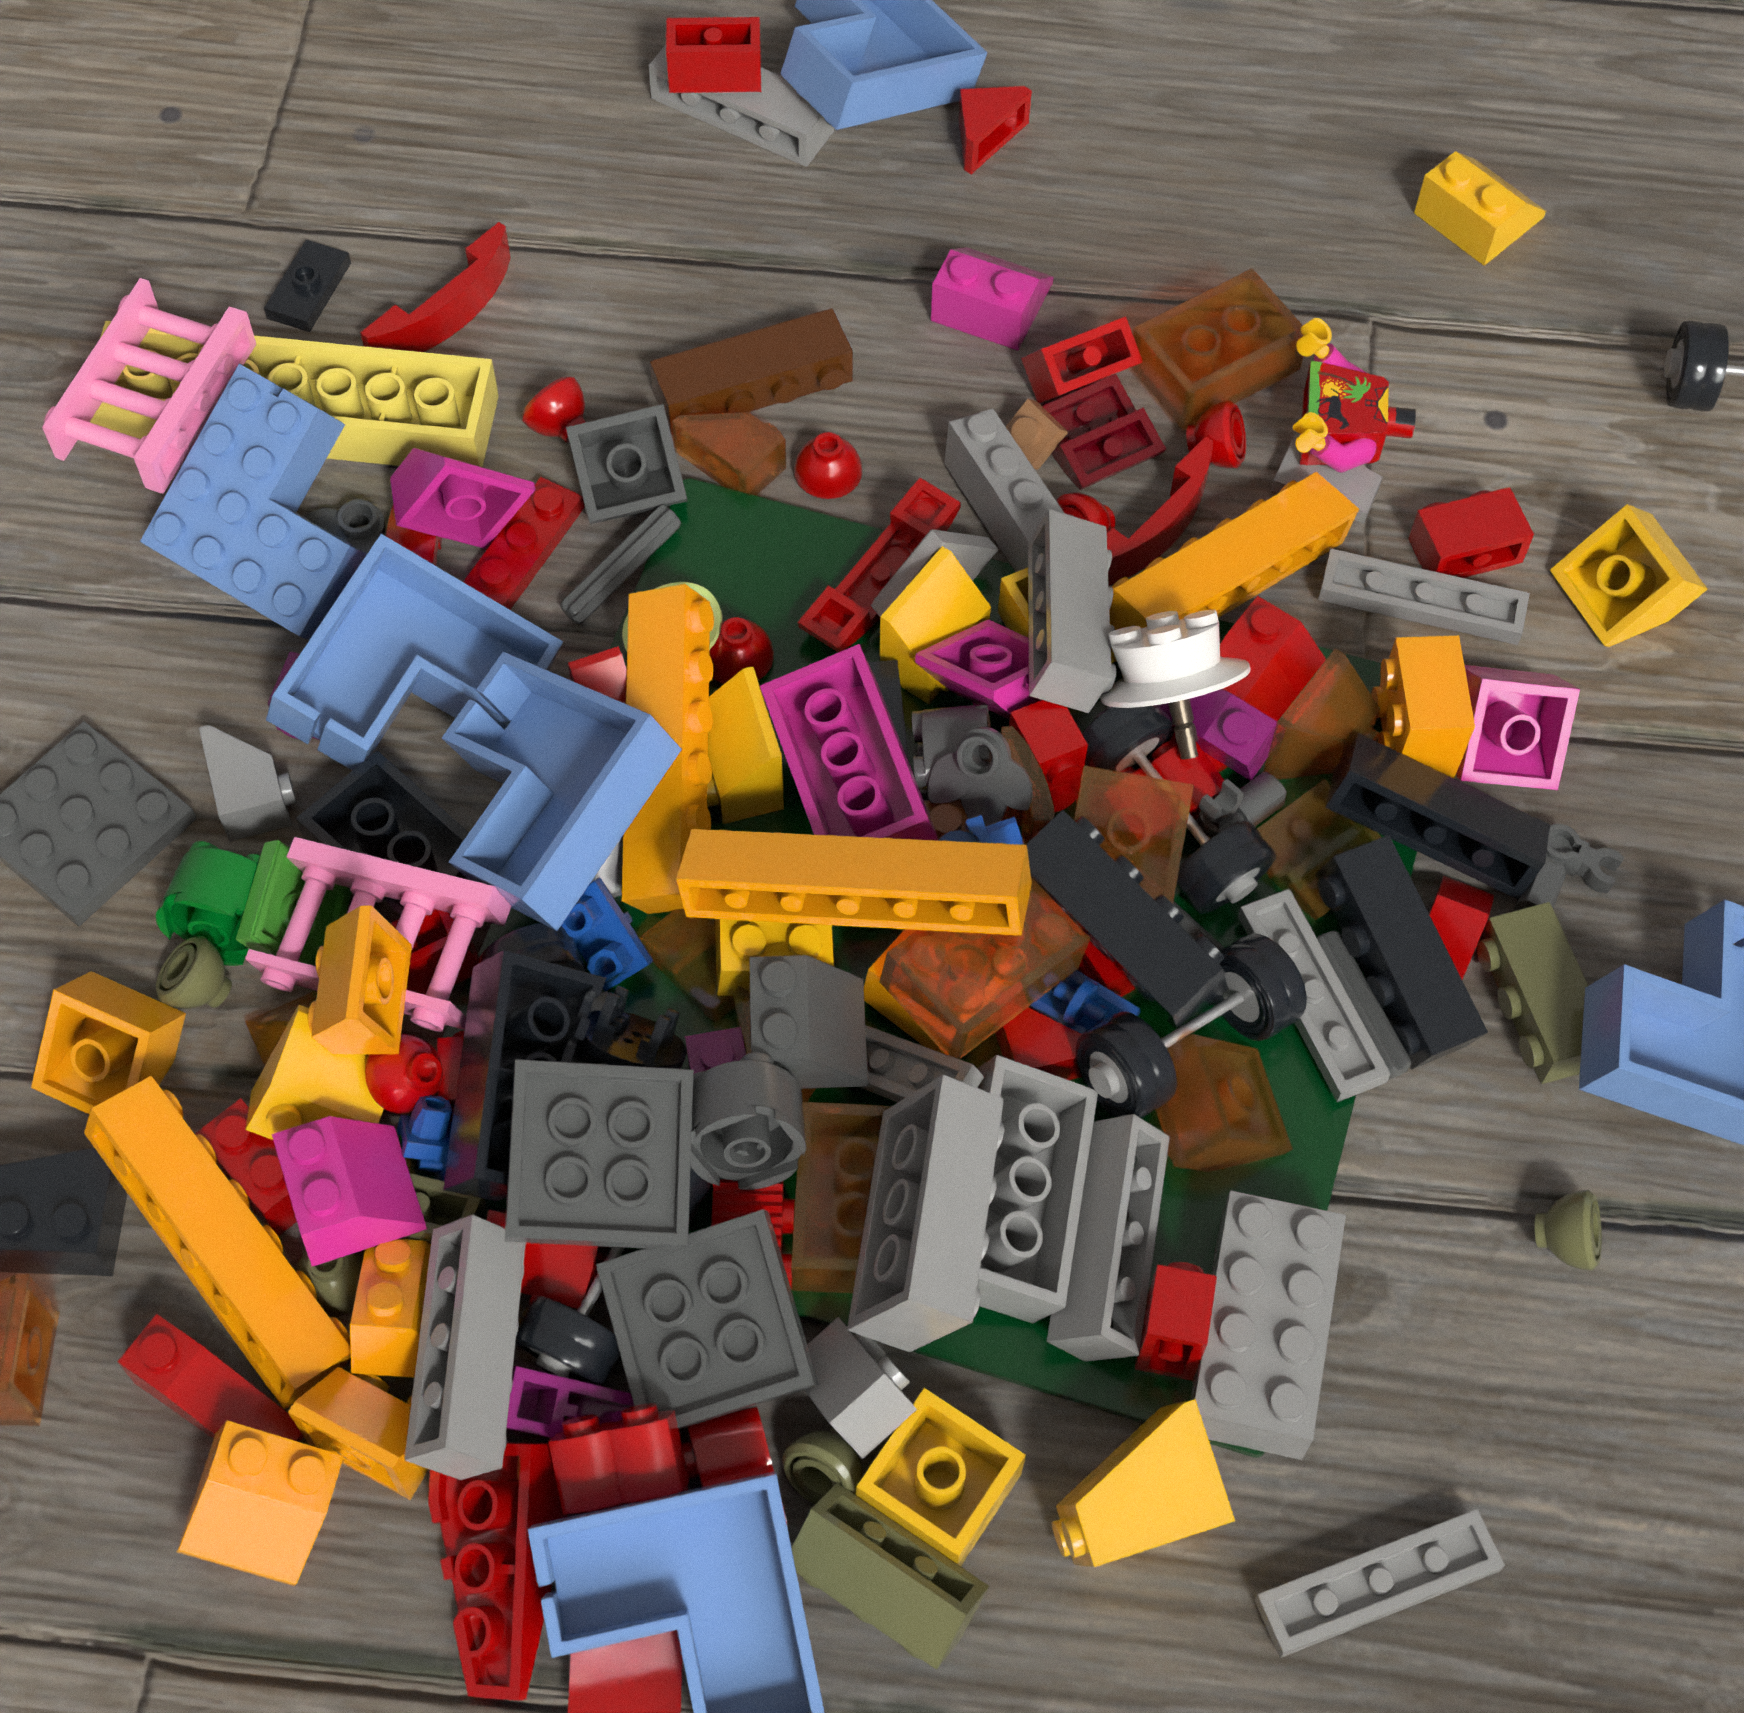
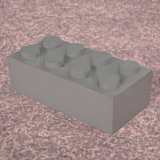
(1037, 1188)
(927, 1215)
(1268, 1324)

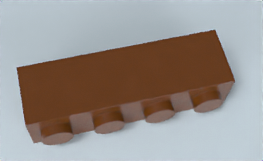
(755, 368)

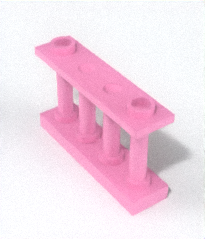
(178, 417)
(370, 881)

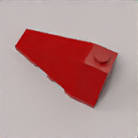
(1279, 656)
(493, 1565)

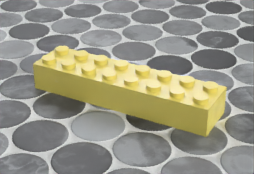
(380, 394)

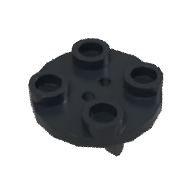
(631, 1039)

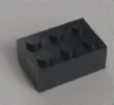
(384, 817)

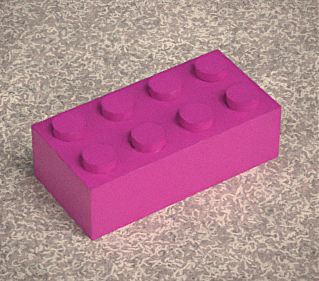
(846, 751)

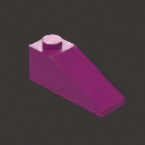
(1231, 731)
(544, 1401)

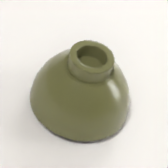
(193, 976)
(1572, 1230)
(334, 1281)
(819, 1462)

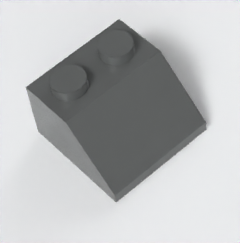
(626, 464)
(809, 1020)

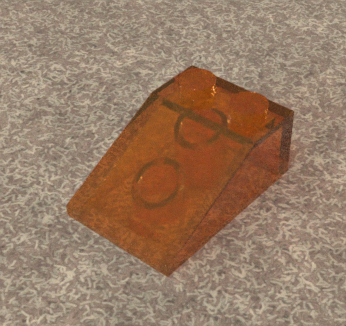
(1140, 820)

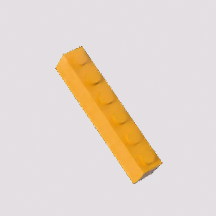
(1239, 555)
(670, 681)
(856, 881)
(218, 1239)

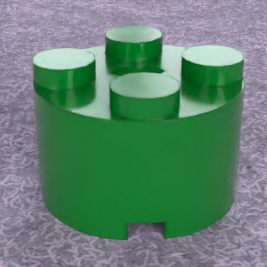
(209, 898)

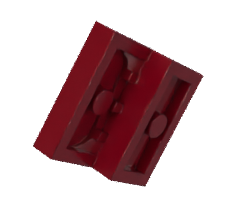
(1103, 433)

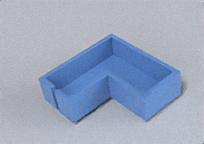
(879, 58)
(238, 502)
(392, 635)
(570, 779)
(1674, 1043)
(692, 1563)

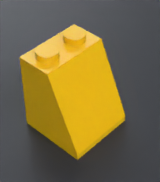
(1145, 1492)

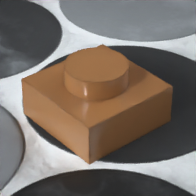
(1035, 432)

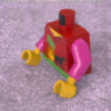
(1343, 407)

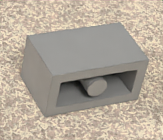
(855, 1390)

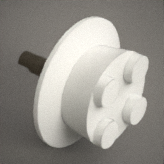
(1171, 665)

